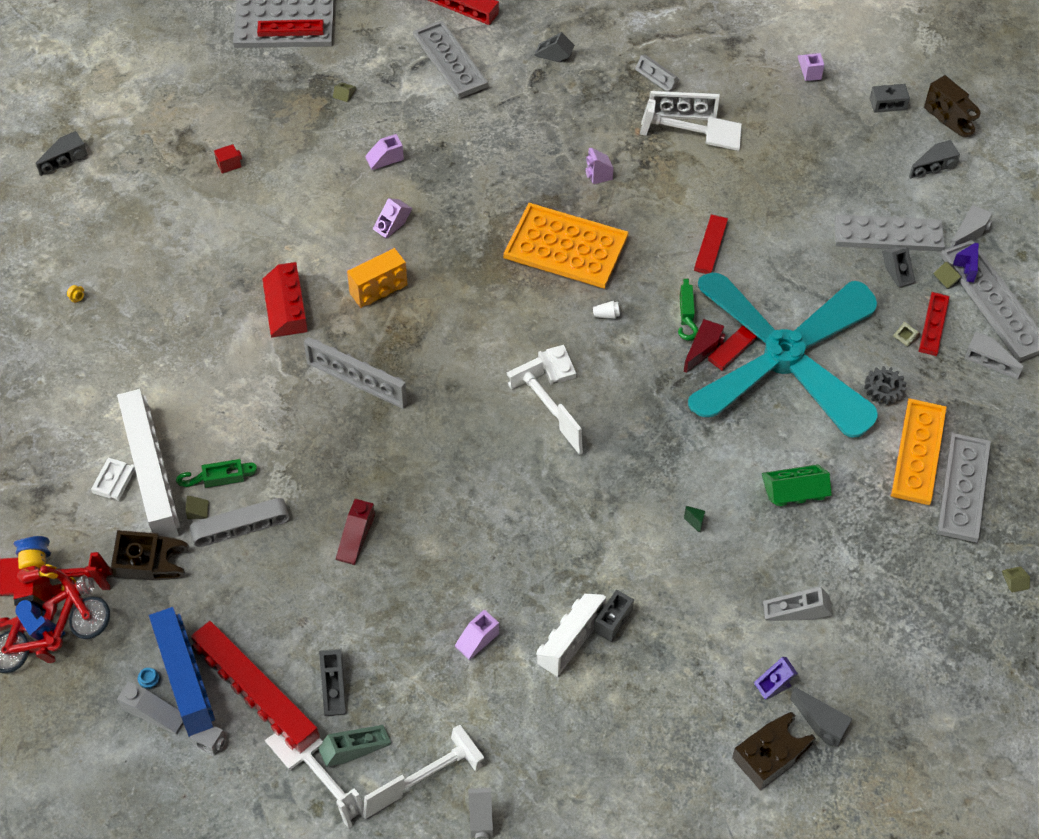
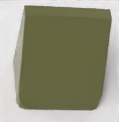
(343, 91)
(947, 274)
(906, 334)
(196, 508)
(1016, 579)

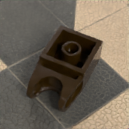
(951, 106)
(151, 559)
(776, 746)

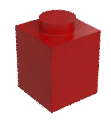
(228, 158)

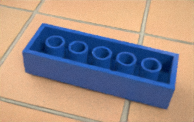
(182, 671)

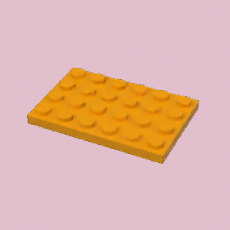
(566, 245)

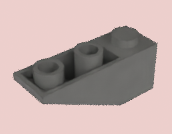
(62, 152)
(937, 158)

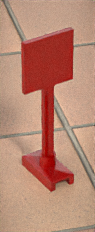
(96, 569)

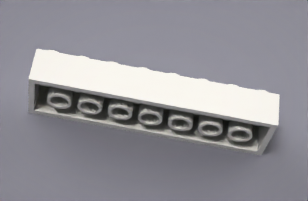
(149, 464)

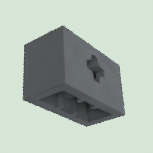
(889, 98)
(613, 615)

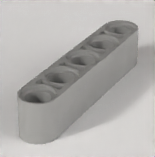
(239, 522)

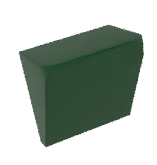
(694, 517)

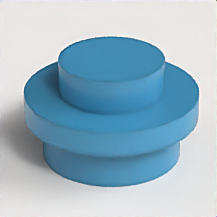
(148, 678)

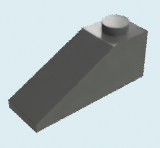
(332, 681)
(824, 720)

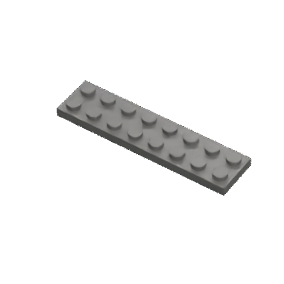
(998, 305)

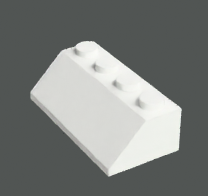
(685, 105)
(570, 634)

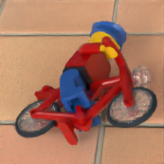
(37, 608)

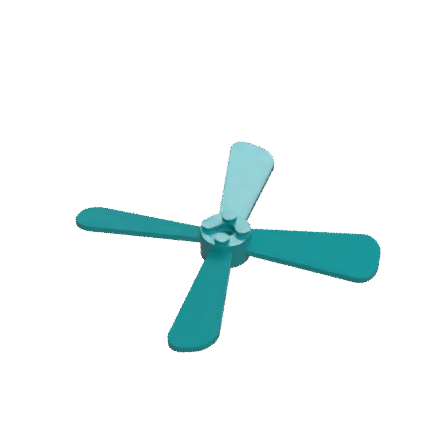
(786, 355)

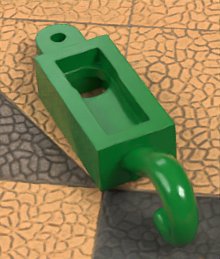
(687, 310)
(216, 474)

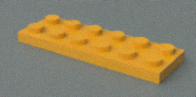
(918, 452)

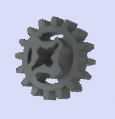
(885, 385)

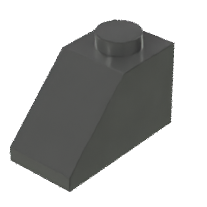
(555, 48)
(899, 265)

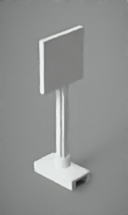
(718, 131)
(528, 374)
(394, 789)
(348, 803)

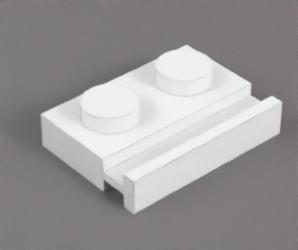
(557, 364)
(113, 479)

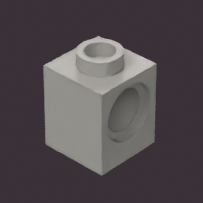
(209, 740)

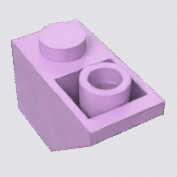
(811, 66)
(385, 152)
(599, 166)
(392, 217)
(477, 634)

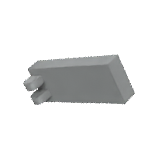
(657, 73)

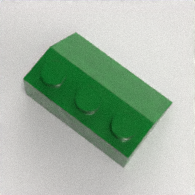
(797, 484)

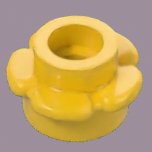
(75, 293)

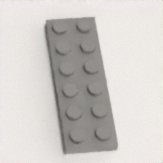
(450, 59)
(888, 232)
(355, 372)
(964, 488)

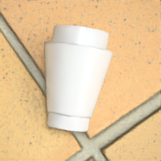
(607, 310)

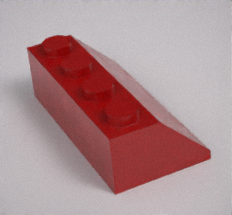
(284, 301)

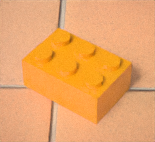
(377, 277)

